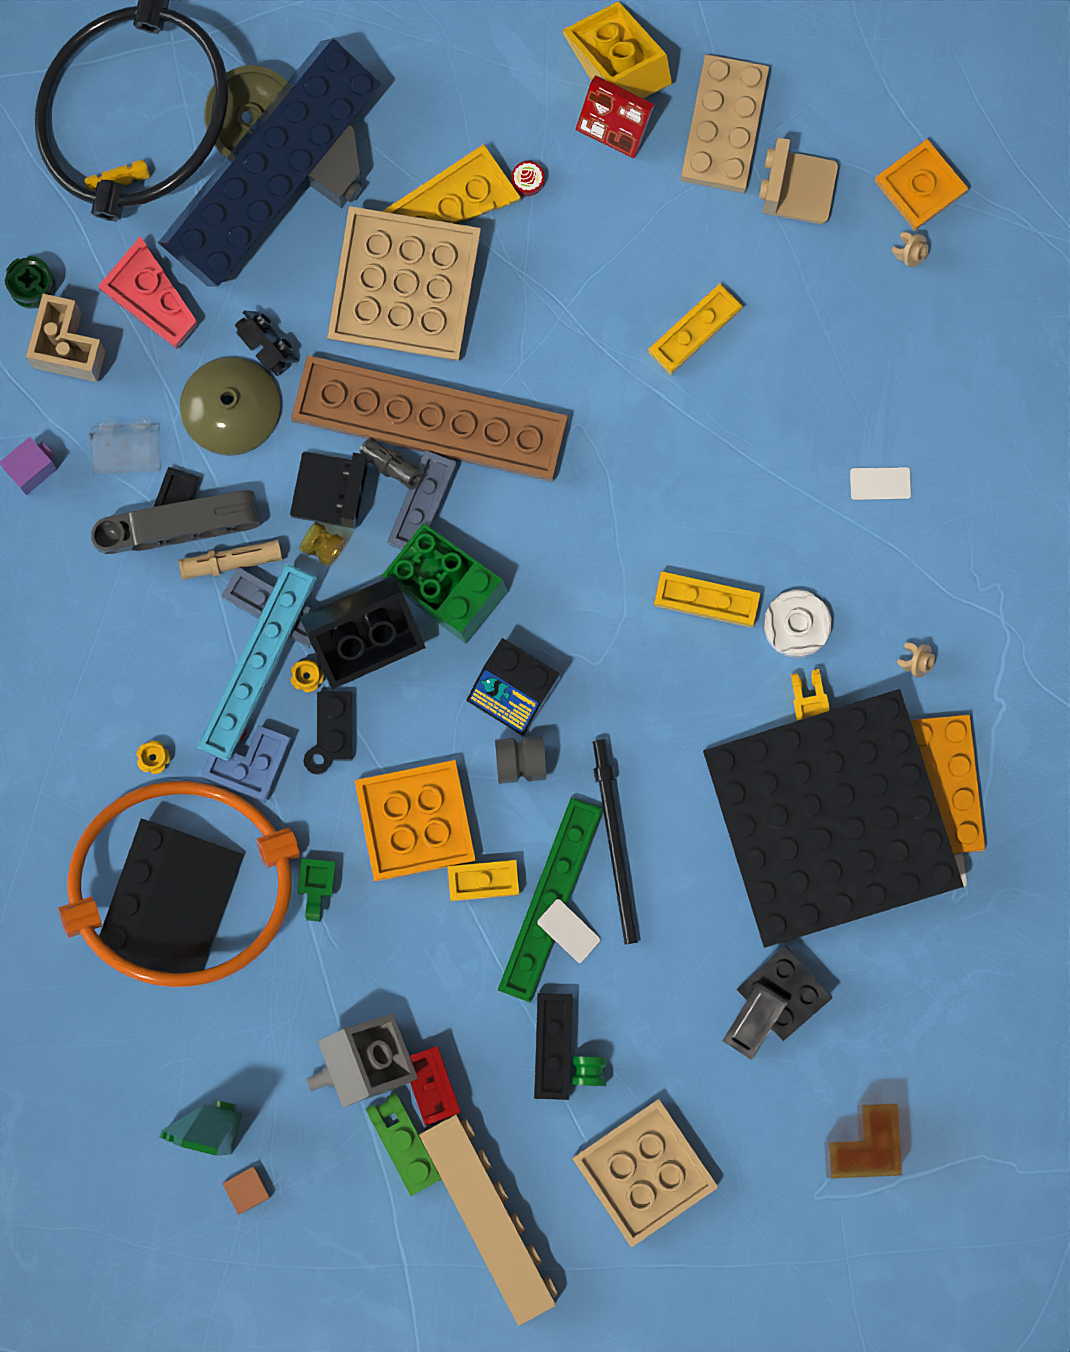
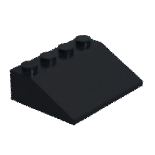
(169, 899)

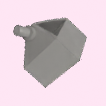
(364, 1061)

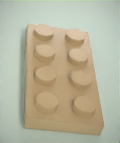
(724, 123)

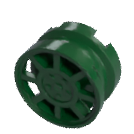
(28, 280)

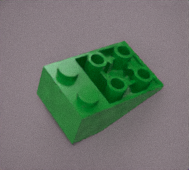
(446, 583)

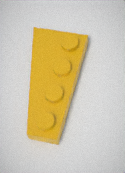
(461, 191)

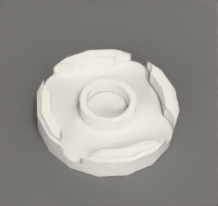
(797, 624)

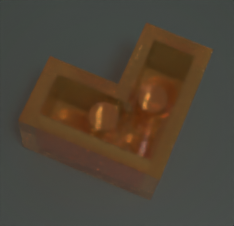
(875, 1152)

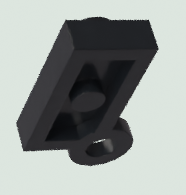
(333, 730)

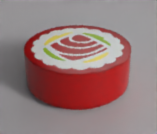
(527, 178)

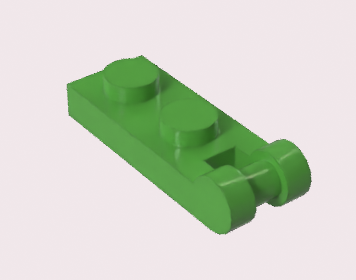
(404, 1145)

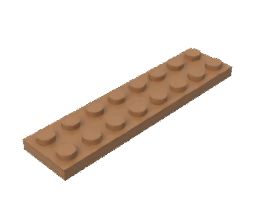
(429, 418)

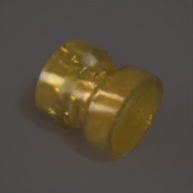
(322, 544)

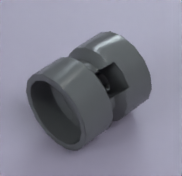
(520, 759)

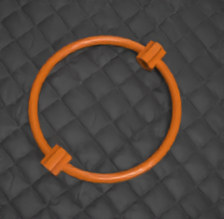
(82, 915)

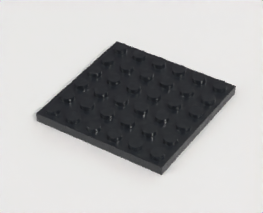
(832, 818)

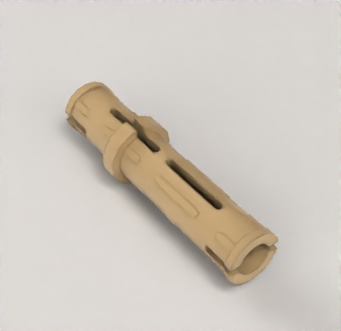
(223, 561)

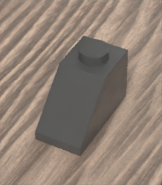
(338, 171)

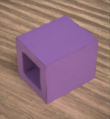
(29, 464)

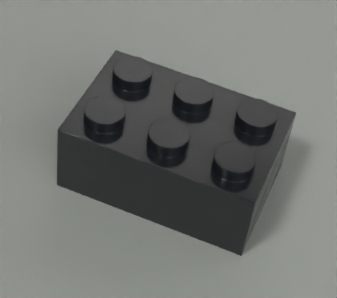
(362, 632)

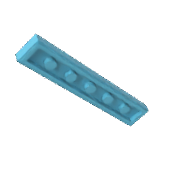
(257, 663)

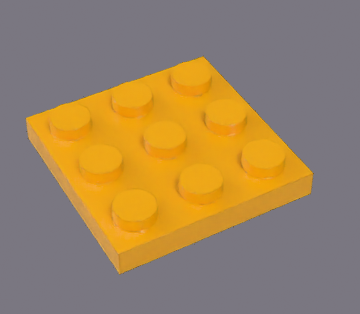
(414, 821)

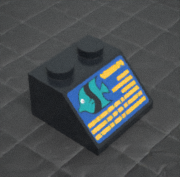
(513, 687)

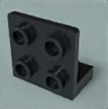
(330, 489)

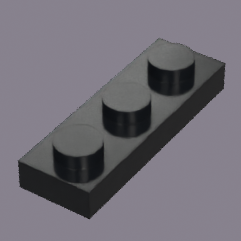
(553, 1046)

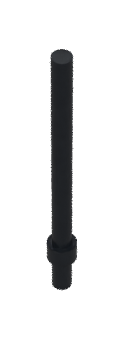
(604, 775)

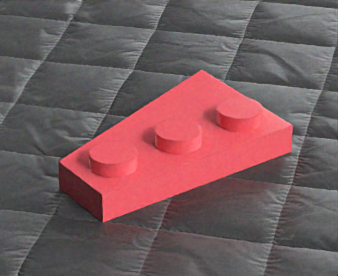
(148, 295)

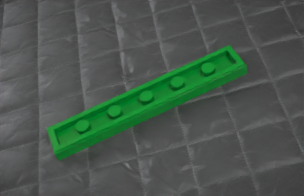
(555, 883)

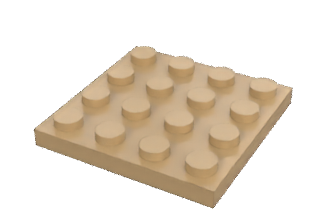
(404, 283)

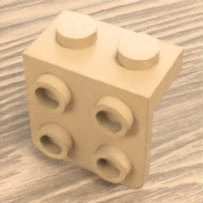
(797, 185)

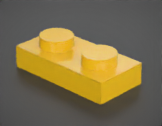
(483, 880)

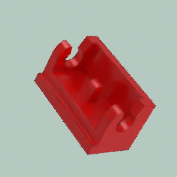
(433, 1087)

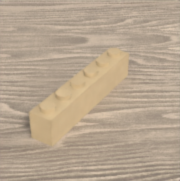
(488, 1220)

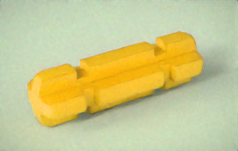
(121, 174)

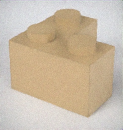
(57, 346)

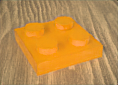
(921, 184)

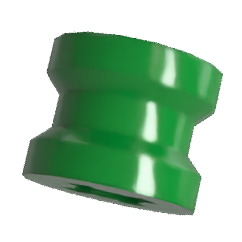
(589, 1071)

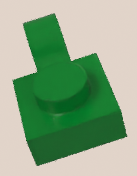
(316, 881)

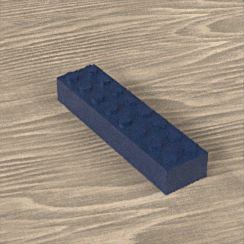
(269, 163)

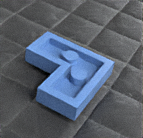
(256, 771)

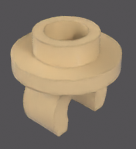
(915, 250)
(921, 662)

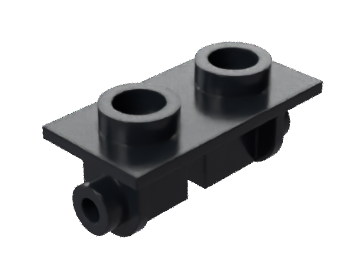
(275, 349)

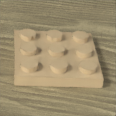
(645, 1173)

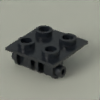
(794, 982)

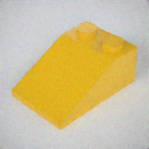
(619, 51)

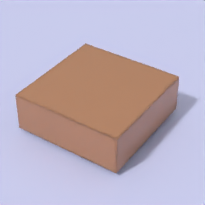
(246, 1190)

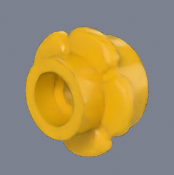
(298, 671)
(148, 749)

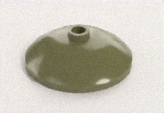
(250, 91)
(236, 426)

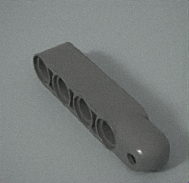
(176, 523)

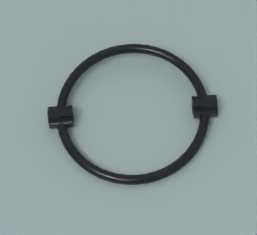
(109, 195)

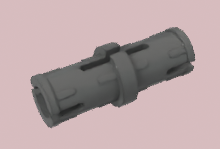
(391, 464)

